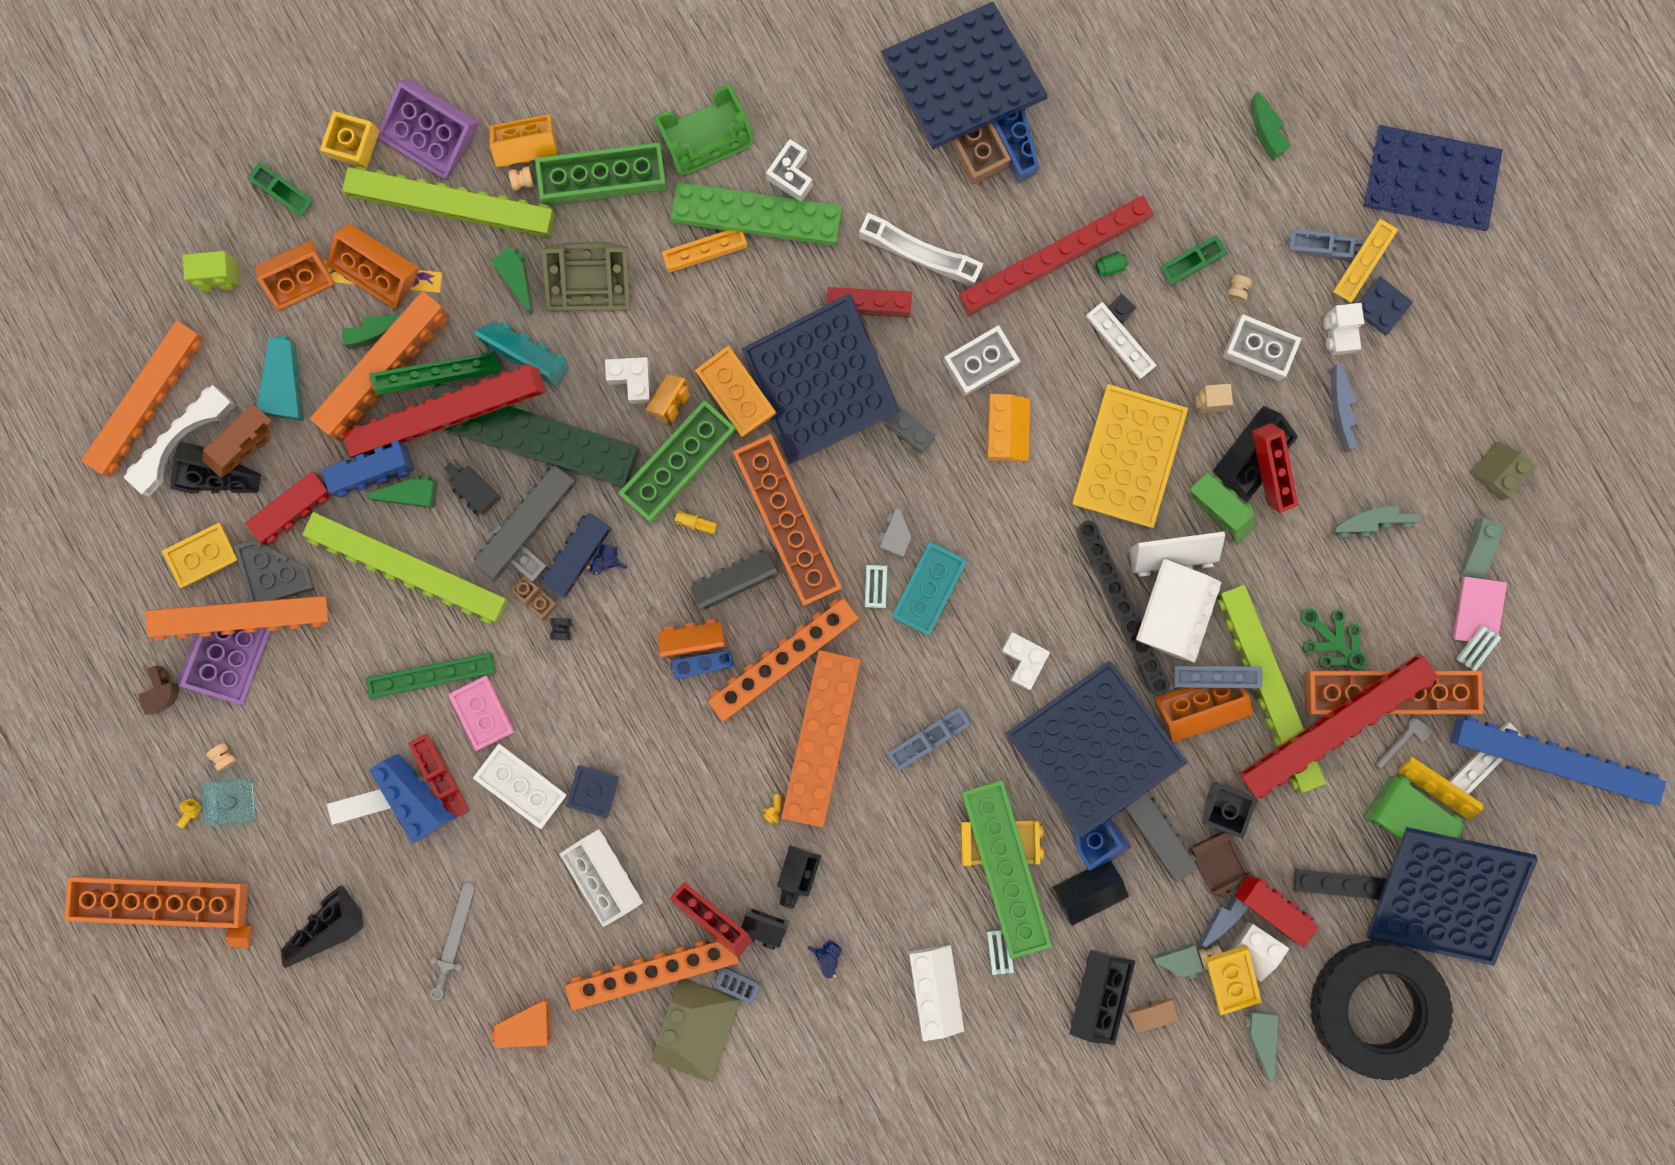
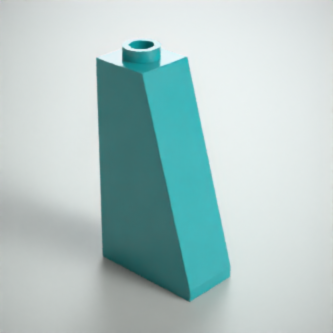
(280, 381)

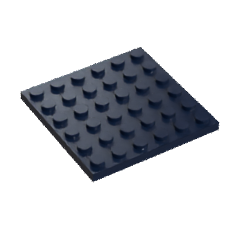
(963, 75)
(821, 379)
(1096, 749)
(1451, 896)

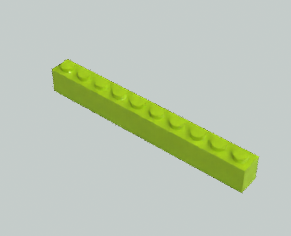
(448, 202)
(405, 567)
(1274, 695)

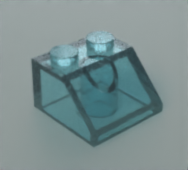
(228, 802)

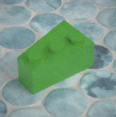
(1223, 506)

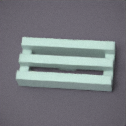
(876, 568)
(1484, 653)
(1002, 970)

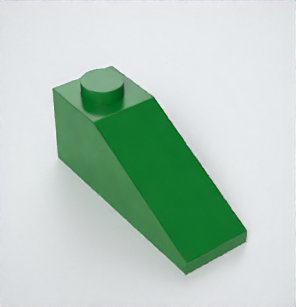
(514, 273)
(411, 492)

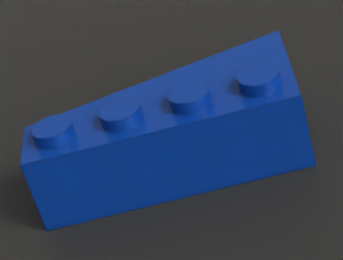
(1017, 140)
(368, 469)
(410, 799)

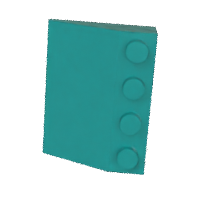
(521, 351)

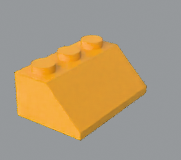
(522, 140)
(1008, 428)

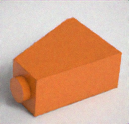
(524, 1028)

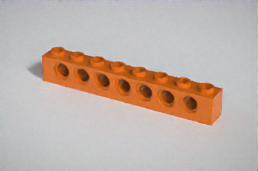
(718, 698)
(580, 998)

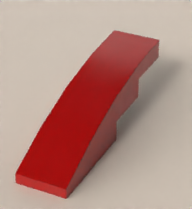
(438, 775)

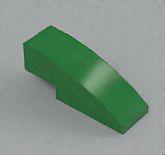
(1268, 126)
(279, 189)
(1194, 260)
(369, 333)

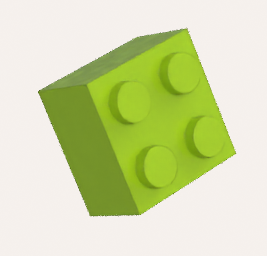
(211, 270)

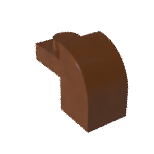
(162, 695)

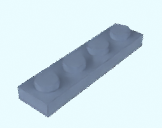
(1218, 677)

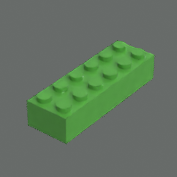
(601, 174)
(678, 462)

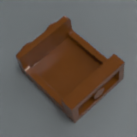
(1220, 863)

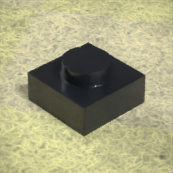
(1122, 308)

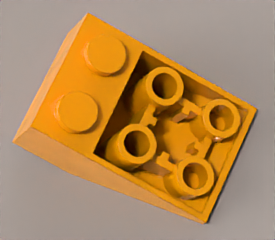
(668, 399)

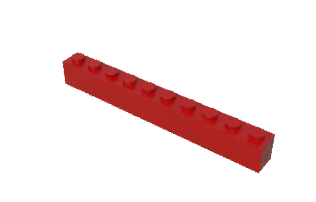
(1055, 255)
(445, 411)
(1338, 726)

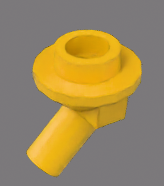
(191, 809)
(771, 814)

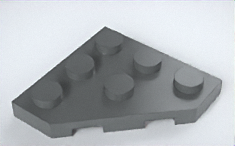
(270, 573)

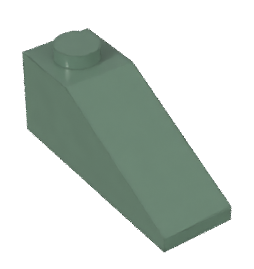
(1481, 548)
(1262, 1033)

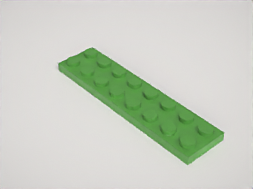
(756, 214)
(1006, 869)

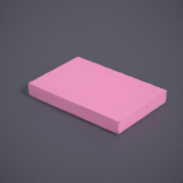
(1478, 605)
(481, 713)

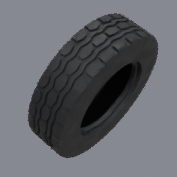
(1430, 1017)

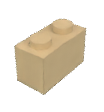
(1214, 398)

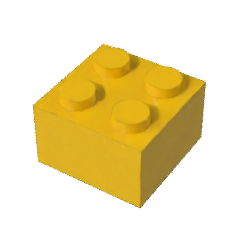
(349, 139)

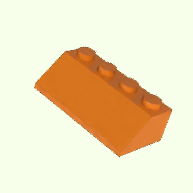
(371, 265)
(1197, 710)

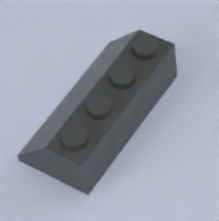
(733, 581)

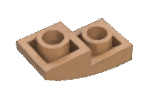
(534, 597)
(1154, 1016)

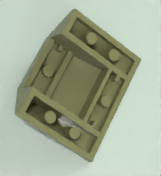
(586, 276)
(695, 1029)

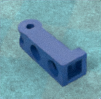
(701, 664)

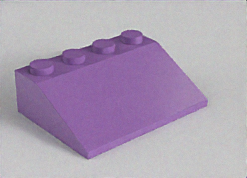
(427, 128)
(223, 663)

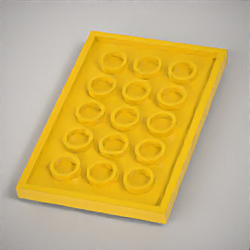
(1129, 456)

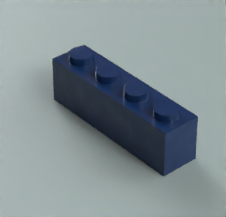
(576, 555)

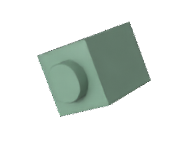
(1181, 961)

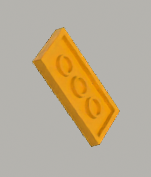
(735, 391)

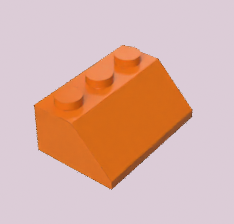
(293, 275)
(691, 639)

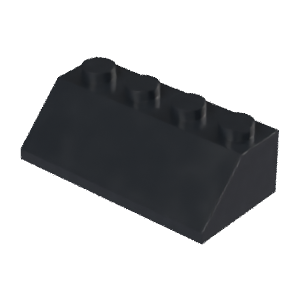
(1240, 465)
(1102, 997)

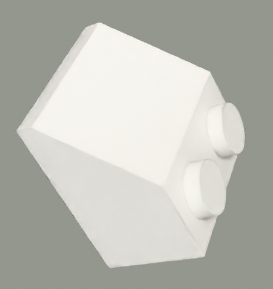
(1264, 949)

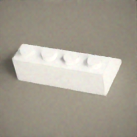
(601, 878)
(936, 992)

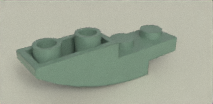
(1367, 522)

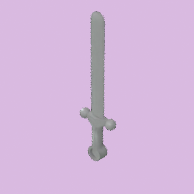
(452, 941)

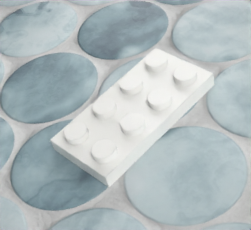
(520, 786)

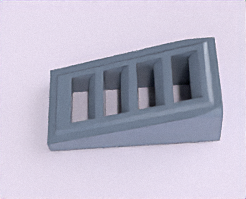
(748, 981)

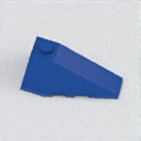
(1101, 844)

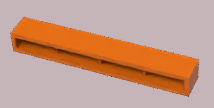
(143, 399)
(235, 616)

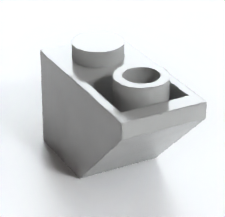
(897, 536)

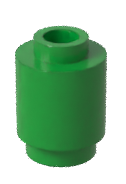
(1111, 264)

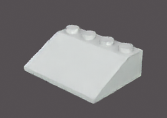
(1186, 551)
(1178, 611)

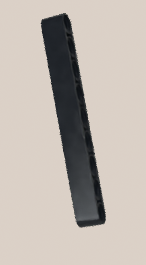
(1113, 601)

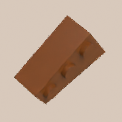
(238, 441)

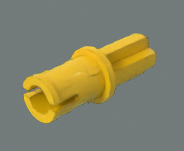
(695, 522)

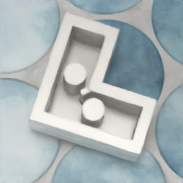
(786, 174)
(1343, 328)
(634, 373)
(1030, 659)

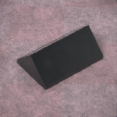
(1090, 892)

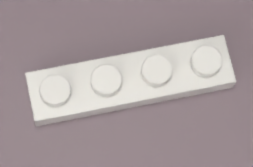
(1120, 341)
(1477, 767)

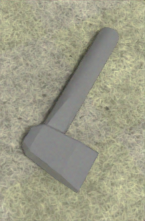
(1415, 727)

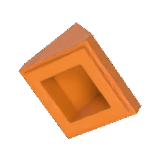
(239, 937)

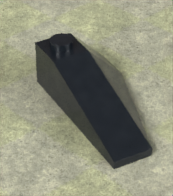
(193, 475)
(331, 925)

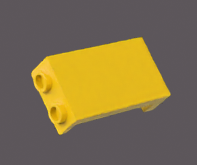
(1029, 833)

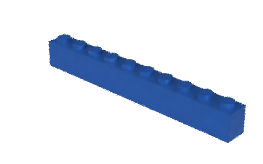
(1557, 761)

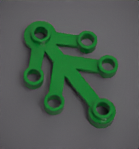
(1335, 642)

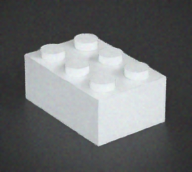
(1261, 347)
(981, 361)

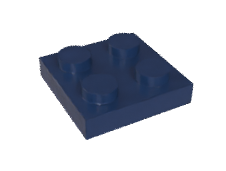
(1384, 305)
(592, 791)

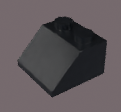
(1228, 810)
(764, 928)

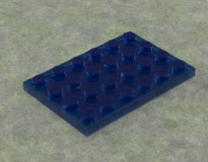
(1433, 178)

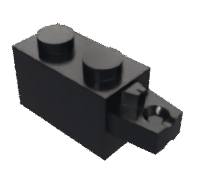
(472, 488)
(797, 875)

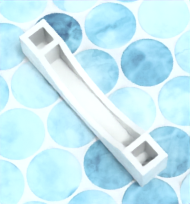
(950, 264)
(150, 469)

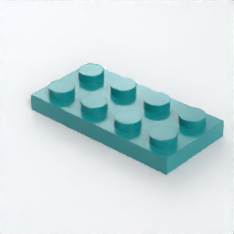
(929, 588)

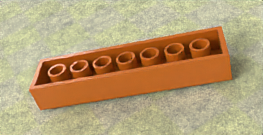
(392, 351)
(787, 520)
(1450, 694)
(821, 738)
(156, 901)

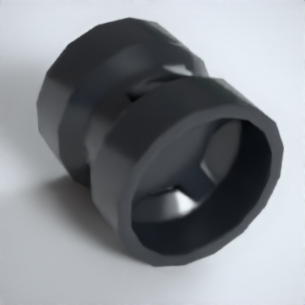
(560, 634)

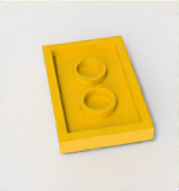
(200, 555)
(1233, 980)

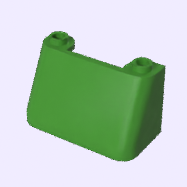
(707, 133)
(1403, 806)

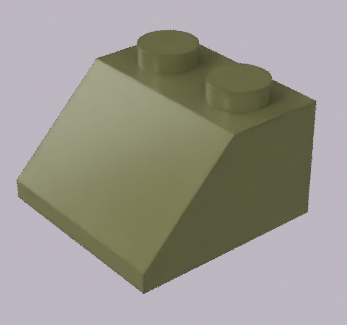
(1503, 470)

